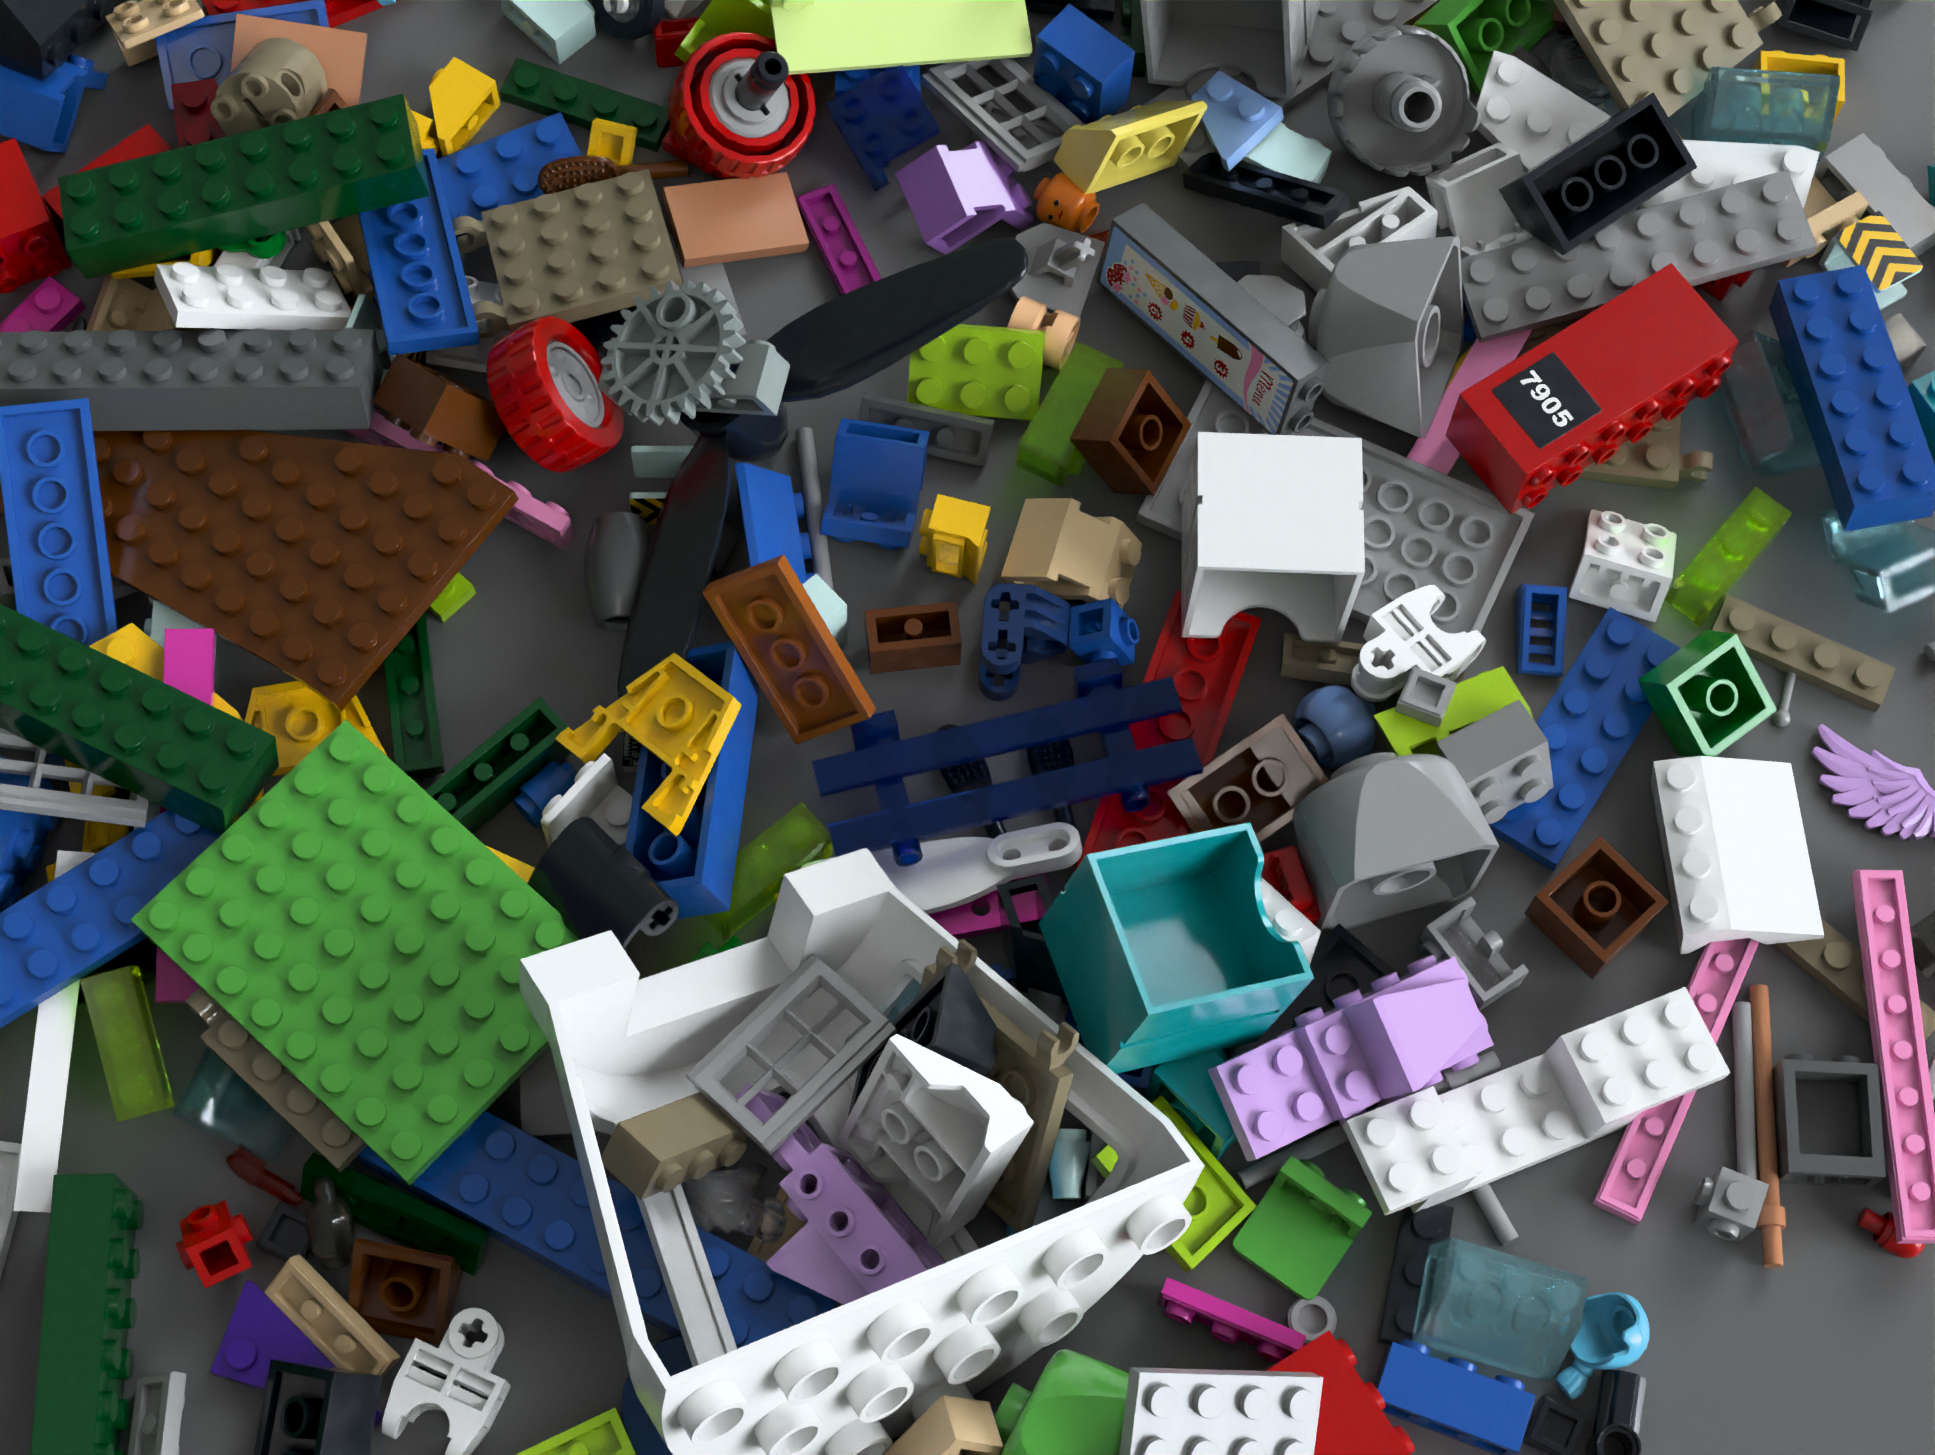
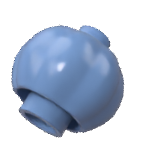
(1337, 723)

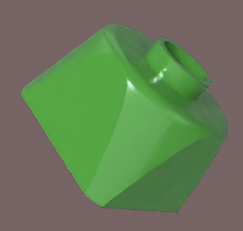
(1069, 1412)

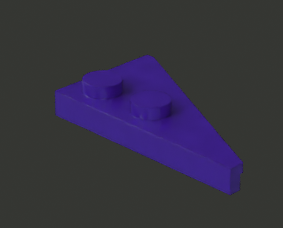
(256, 1336)

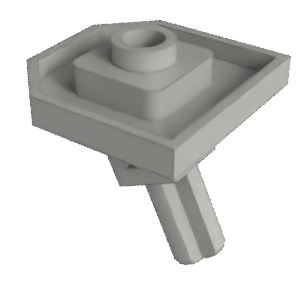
(1058, 267)

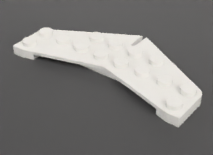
(1543, 117)

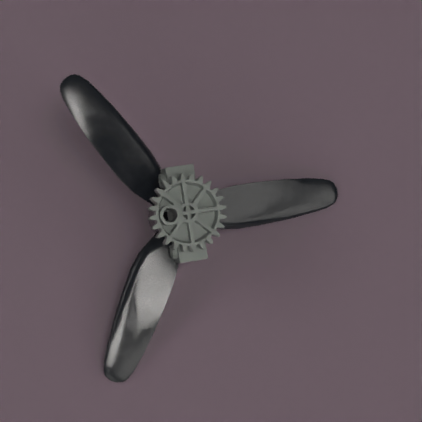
(690, 364)

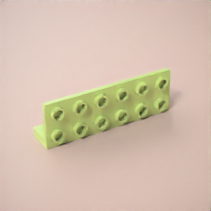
(894, 33)

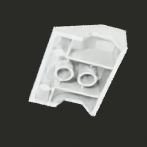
(1734, 851)
(936, 1130)

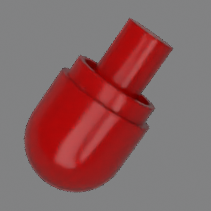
(1885, 1234)

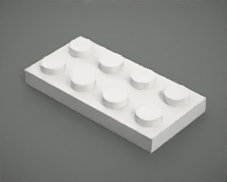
(251, 297)

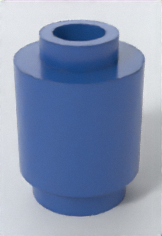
(541, 789)

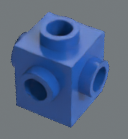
(1102, 632)

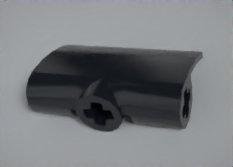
(601, 886)

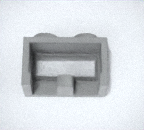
(1475, 952)

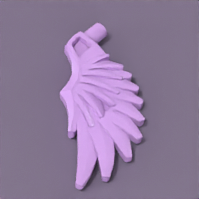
(1876, 788)

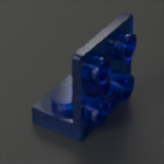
(882, 121)

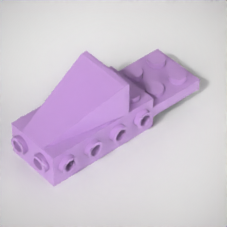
(1353, 1056)
(855, 1228)

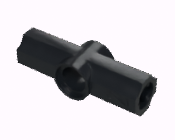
(1618, 1411)

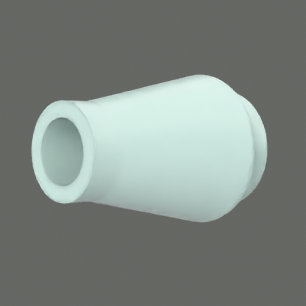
(1068, 1163)

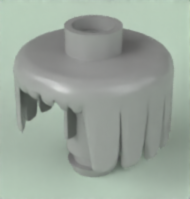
(1401, 101)

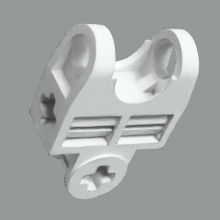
(1405, 638)
(419, 1391)

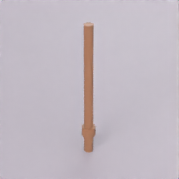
(1772, 1215)

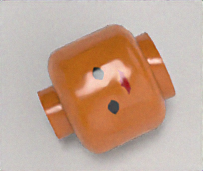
(1065, 204)

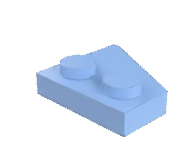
(1235, 117)

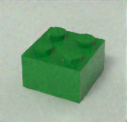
(1707, 694)

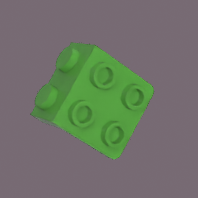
(1301, 1228)

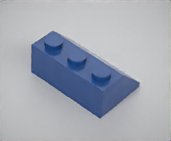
(770, 518)

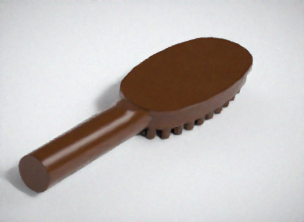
(579, 170)

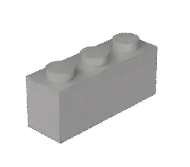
(1865, 169)

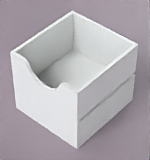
(1273, 530)

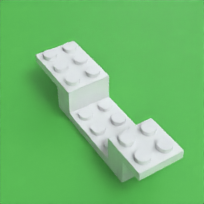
(1570, 1095)

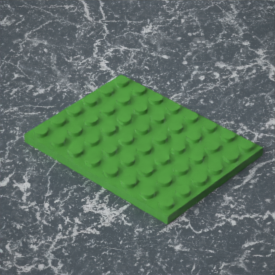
(365, 948)

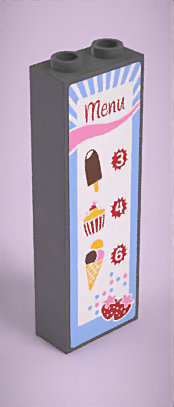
(1211, 321)

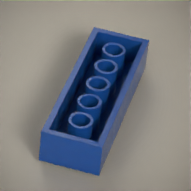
(1854, 398)
(701, 860)

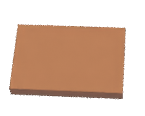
(337, 50)
(734, 219)

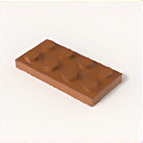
(789, 649)

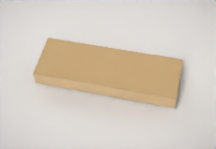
(329, 1320)

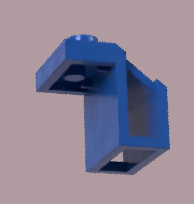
(46, 110)
(875, 483)

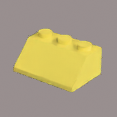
(1128, 144)

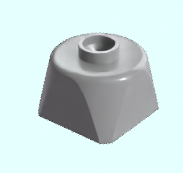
(1391, 329)
(1391, 838)

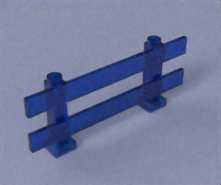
(1099, 707)

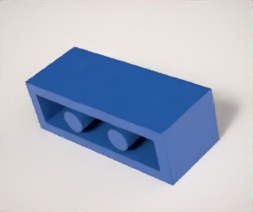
(1454, 1398)

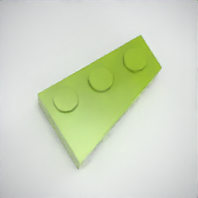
(1470, 702)

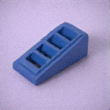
(1557, 599)

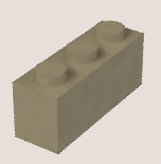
(672, 1145)

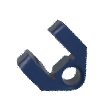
(1033, 631)

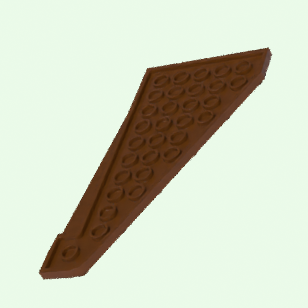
(292, 540)

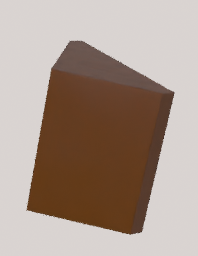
(403, 1289)

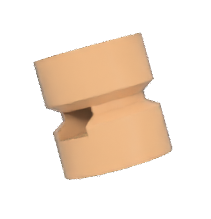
(1059, 328)

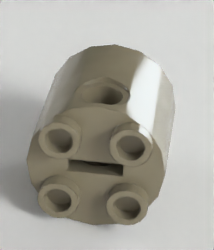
(269, 87)

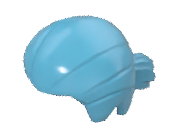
(1610, 1337)

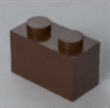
(913, 637)

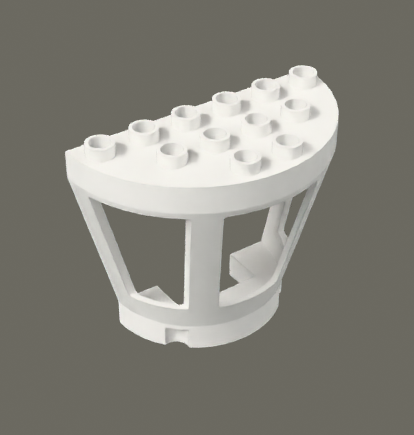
(886, 1358)

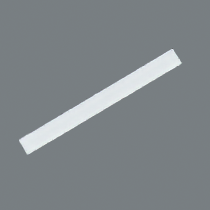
(47, 1085)

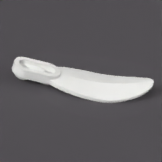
(972, 867)

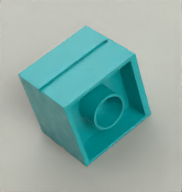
(1171, 949)

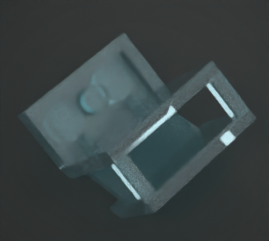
(1885, 560)

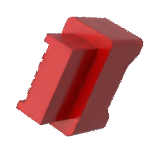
(1287, 876)

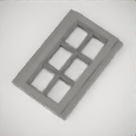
(997, 136)
(60, 803)
(822, 1084)

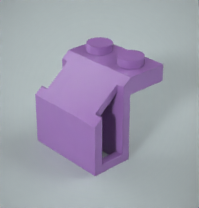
(962, 194)

